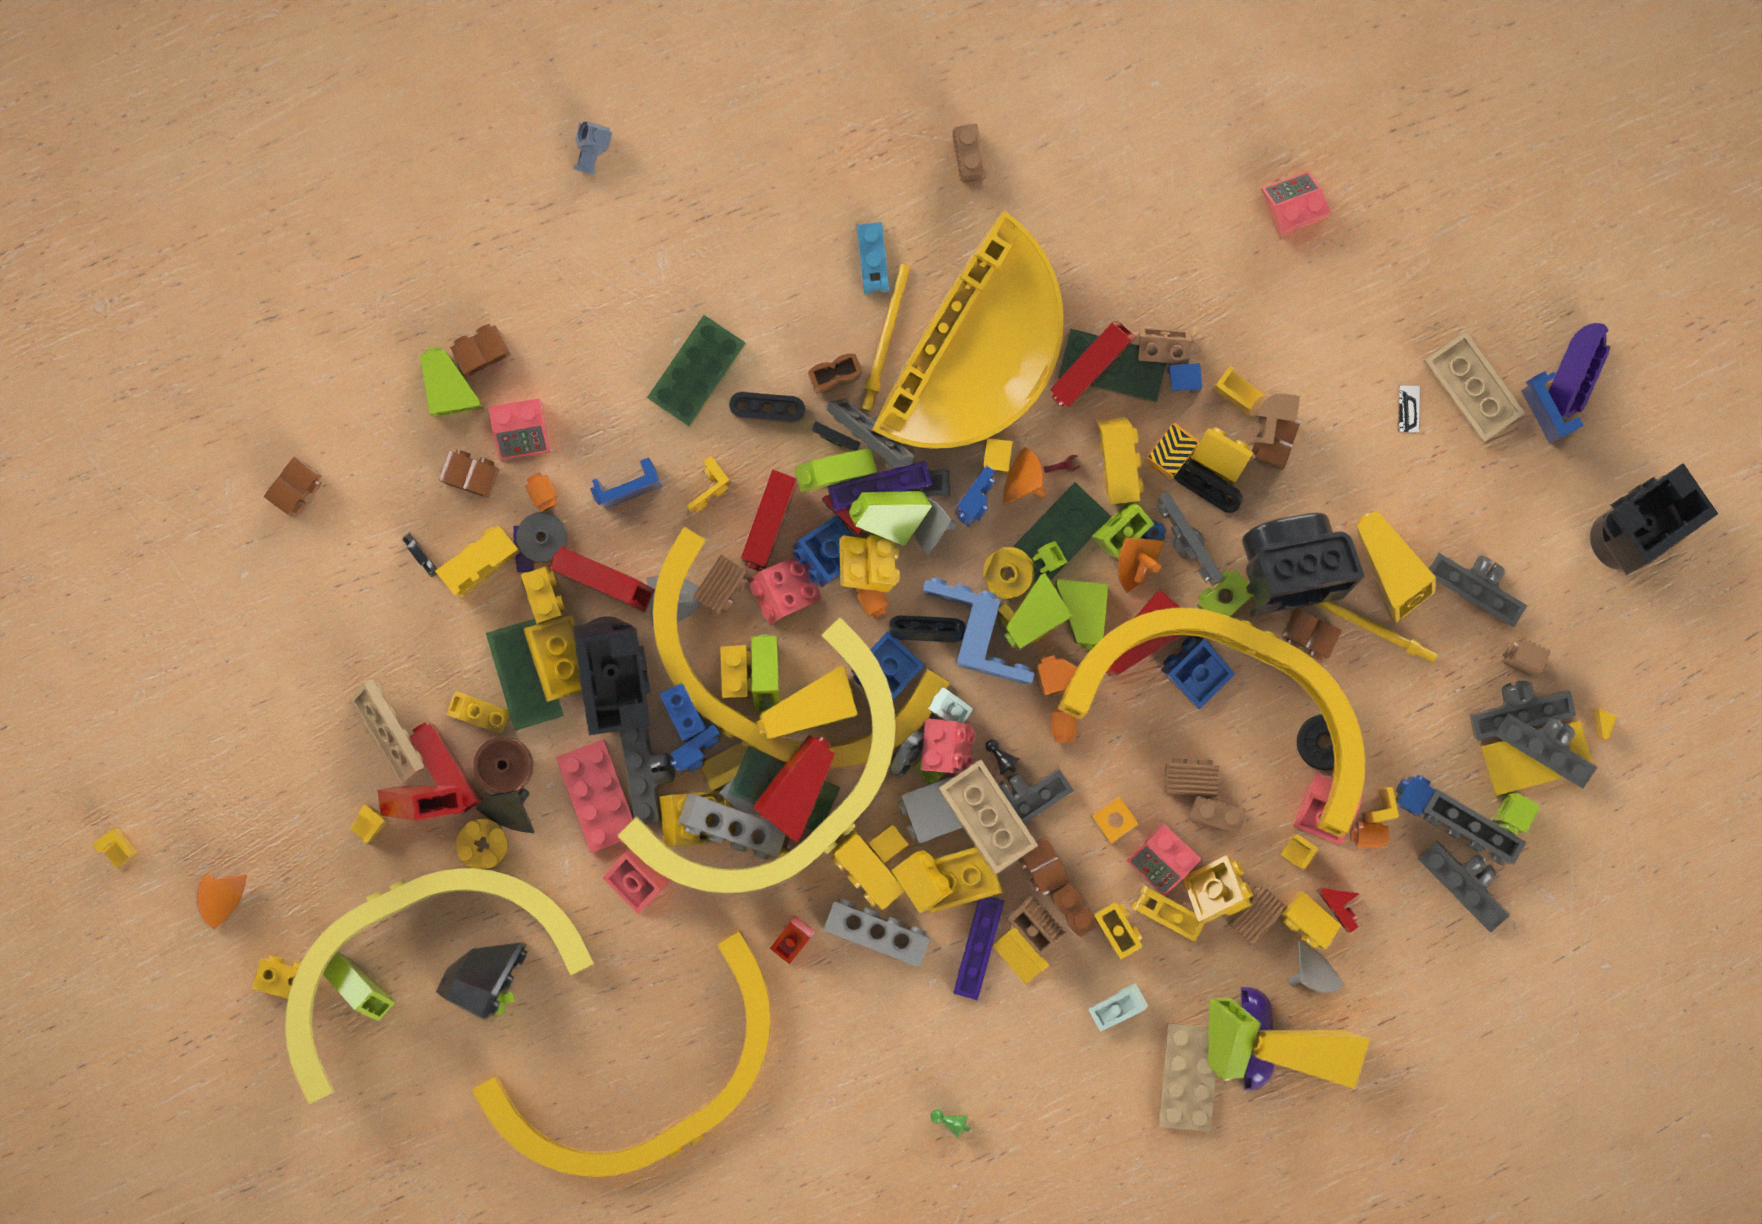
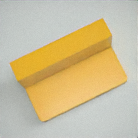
(723, 766)
(1389, 807)
(1020, 955)

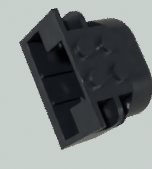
(1650, 520)
(1299, 563)
(612, 675)

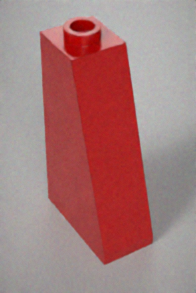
(1092, 363)
(769, 519)
(602, 578)
(1134, 655)
(443, 764)
(796, 787)
(420, 801)

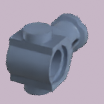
(592, 141)

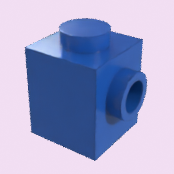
(1414, 794)

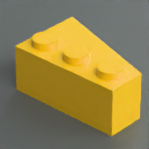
(1120, 460)

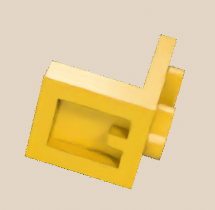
(714, 473)
(478, 712)

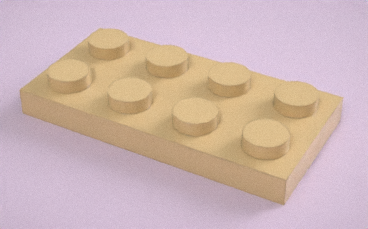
(1474, 387)
(387, 732)
(987, 817)
(1187, 1079)

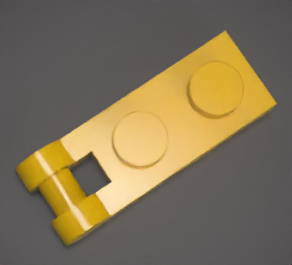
(1169, 914)

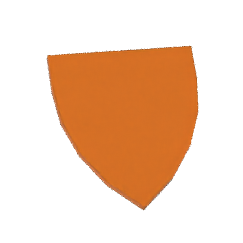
(1024, 477)
(1137, 560)
(219, 897)

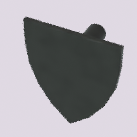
(507, 810)

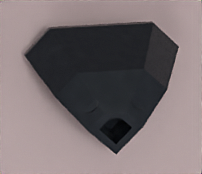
(481, 976)

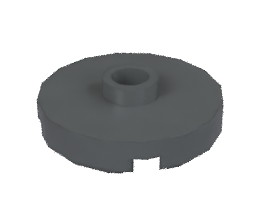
(541, 523)
(907, 753)

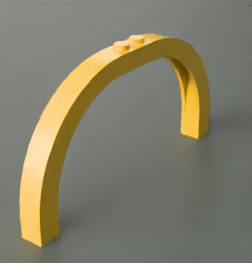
(1264, 646)
(733, 722)
(553, 1155)

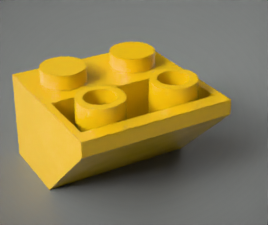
(1221, 455)
(1310, 920)

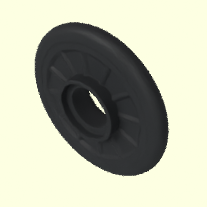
(1308, 744)

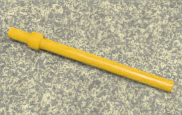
(872, 384)
(1411, 646)

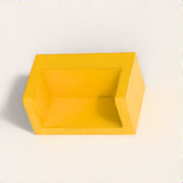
(1237, 391)

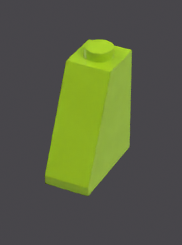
(446, 386)
(834, 469)
(890, 513)
(1088, 610)
(1037, 614)
(765, 672)
(357, 987)
(1230, 1038)

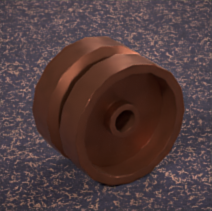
(518, 768)

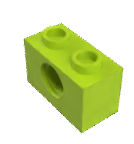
(1126, 523)
(1235, 585)
(1516, 813)

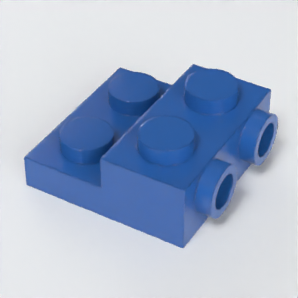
(973, 504)
(821, 551)
(896, 663)
(1197, 671)
(691, 755)

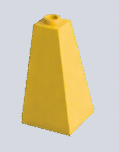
(1397, 569)
(816, 705)
(1320, 1053)

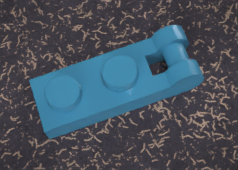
(872, 256)

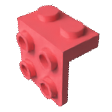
(783, 590)
(947, 746)

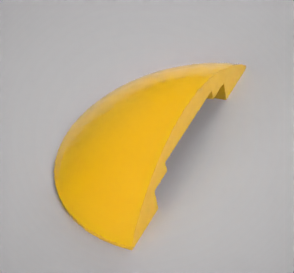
(983, 348)

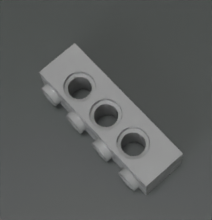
(698, 808)
(911, 954)

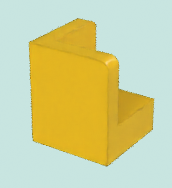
(998, 454)
(368, 823)
(888, 843)
(115, 847)
(1298, 851)

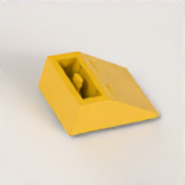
(671, 809)

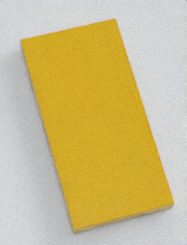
(1514, 770)

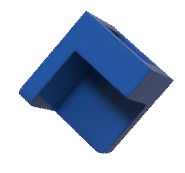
(1185, 377)

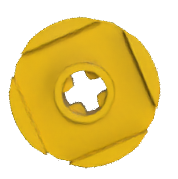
(995, 576)
(474, 831)

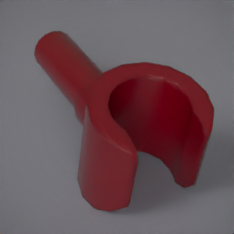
(1062, 465)

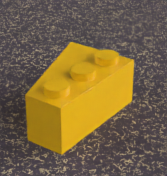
(477, 561)
(866, 870)

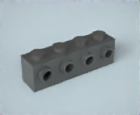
(1473, 827)

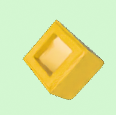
(1603, 723)

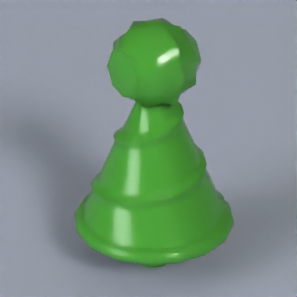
(955, 1123)

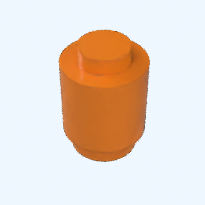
(541, 492)
(873, 602)
(1063, 726)
(1370, 835)

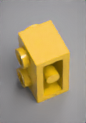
(542, 595)
(734, 672)
(922, 880)
(1117, 930)
(275, 976)

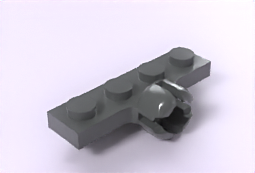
(861, 427)
(1188, 540)
(1478, 586)
(1523, 704)
(1548, 746)
(644, 774)
(1034, 799)
(1466, 883)

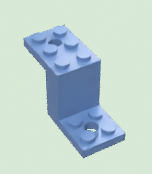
(978, 631)

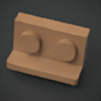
(1164, 345)

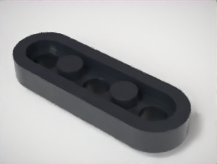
(755, 405)
(1216, 493)
(927, 628)

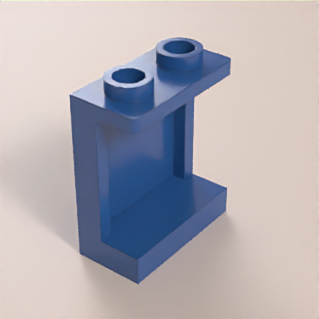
(1546, 410)
(628, 490)
(683, 712)

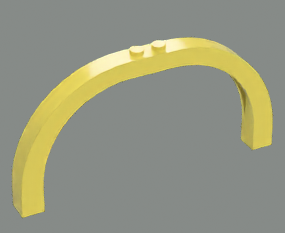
(822, 838)
(301, 998)

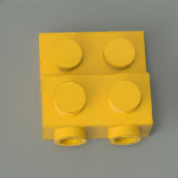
(868, 563)
(1218, 889)

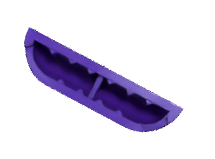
(1580, 369)
(1258, 1005)

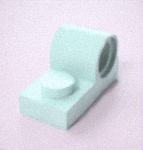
(950, 707)
(1118, 1007)

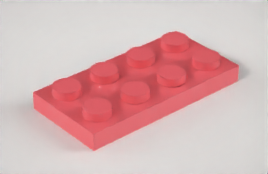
(596, 794)

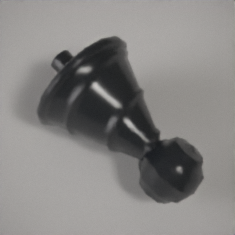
(1004, 760)

